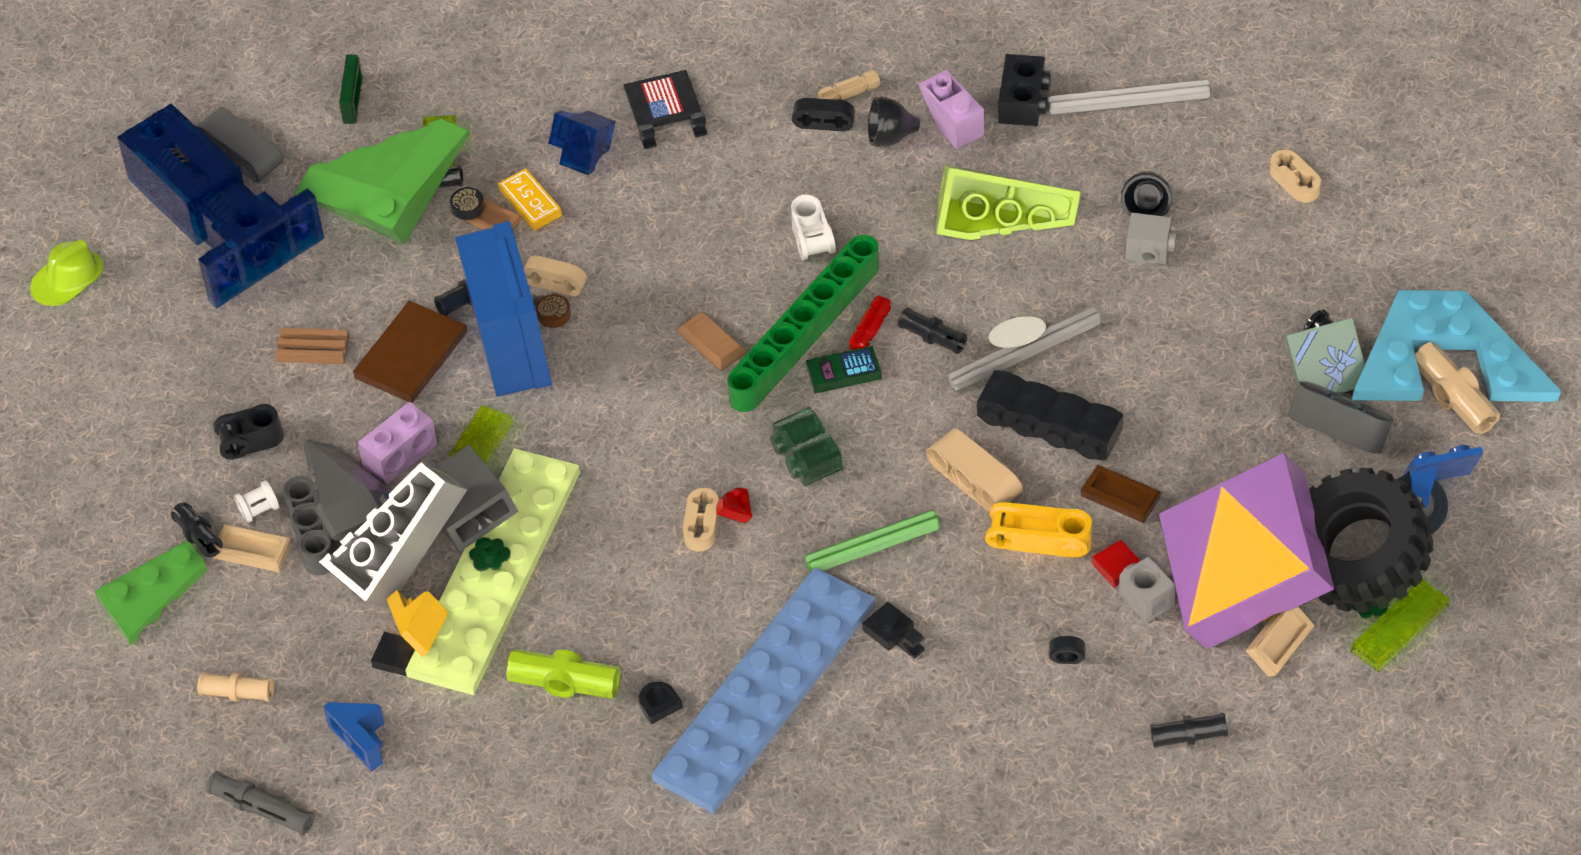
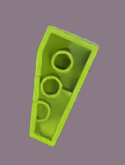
(988, 203)

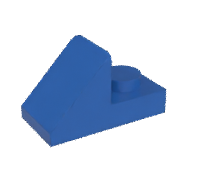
(355, 727)

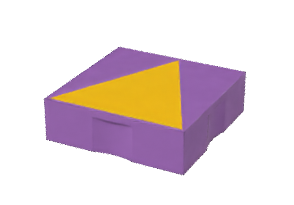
(1245, 551)

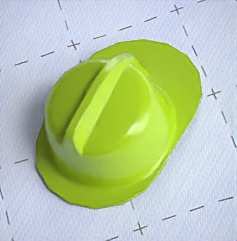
(66, 274)

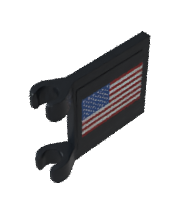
(663, 102)

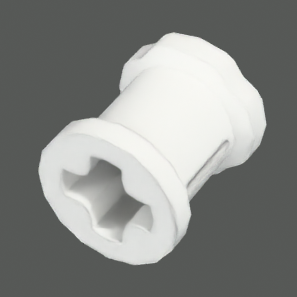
(268, 502)

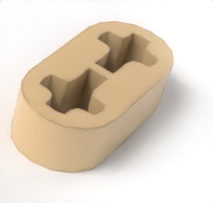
(1291, 178)
(554, 275)
(693, 519)

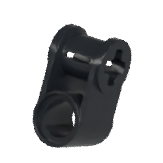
(250, 430)

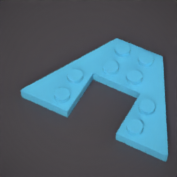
(1453, 323)

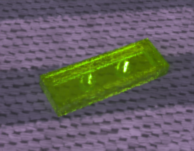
(1400, 625)

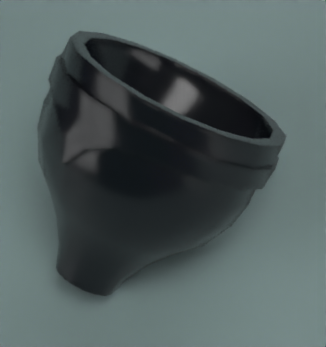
(889, 122)
(1146, 194)

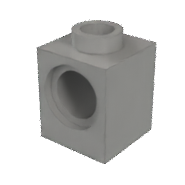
(1147, 601)

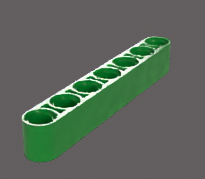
(803, 323)

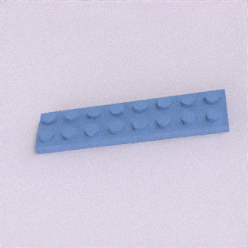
(763, 690)

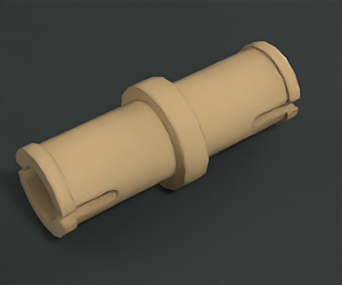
(236, 687)

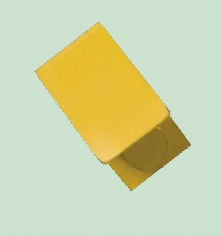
(417, 619)

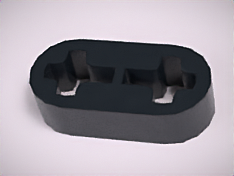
(823, 114)

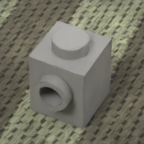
(1149, 238)

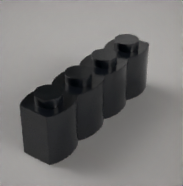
(1051, 415)

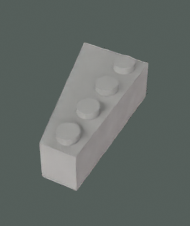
(396, 535)

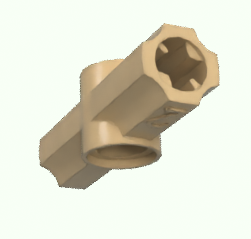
(1456, 388)

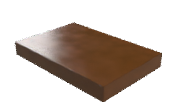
(410, 351)

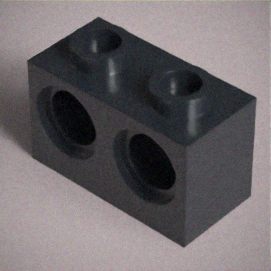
(1022, 90)

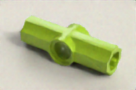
(563, 673)

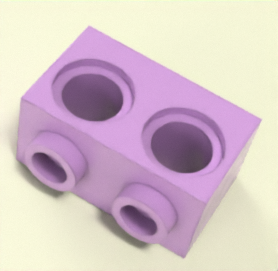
(397, 443)

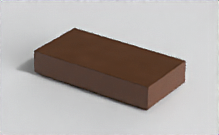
(1120, 494)

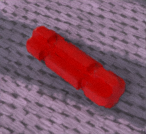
(870, 323)

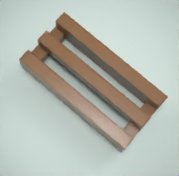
(312, 341)

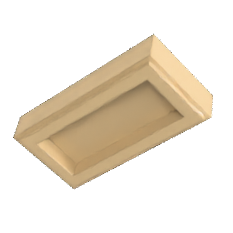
(253, 548)
(1279, 640)

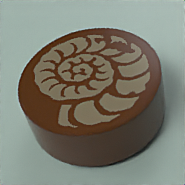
(553, 311)

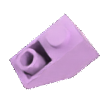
(953, 109)

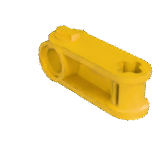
(1040, 529)

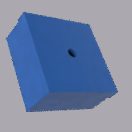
(503, 309)

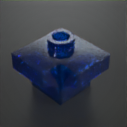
(582, 138)

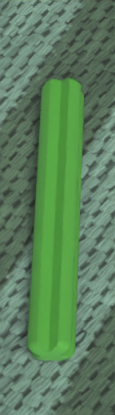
(873, 541)

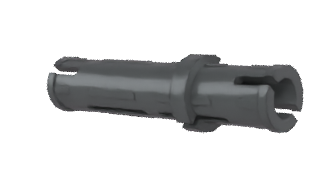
(247, 797)

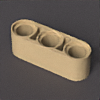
(973, 469)

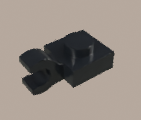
(892, 628)

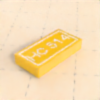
(530, 199)

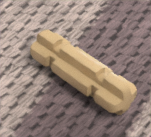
(851, 86)

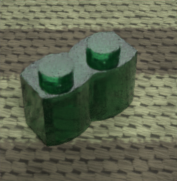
(807, 447)

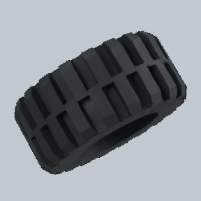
(1397, 562)

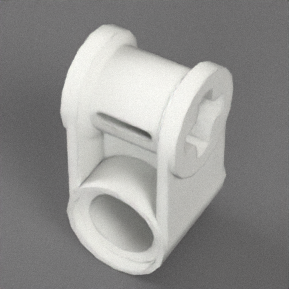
(811, 227)

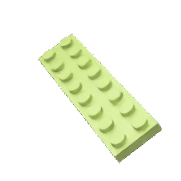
(484, 601)

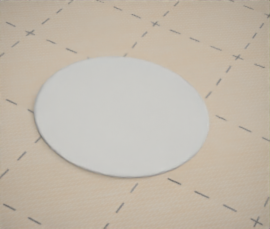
(1017, 332)

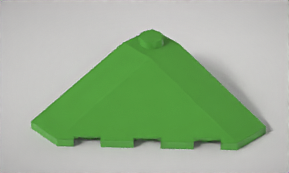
(387, 182)

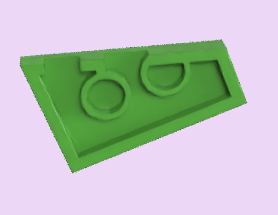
(148, 589)

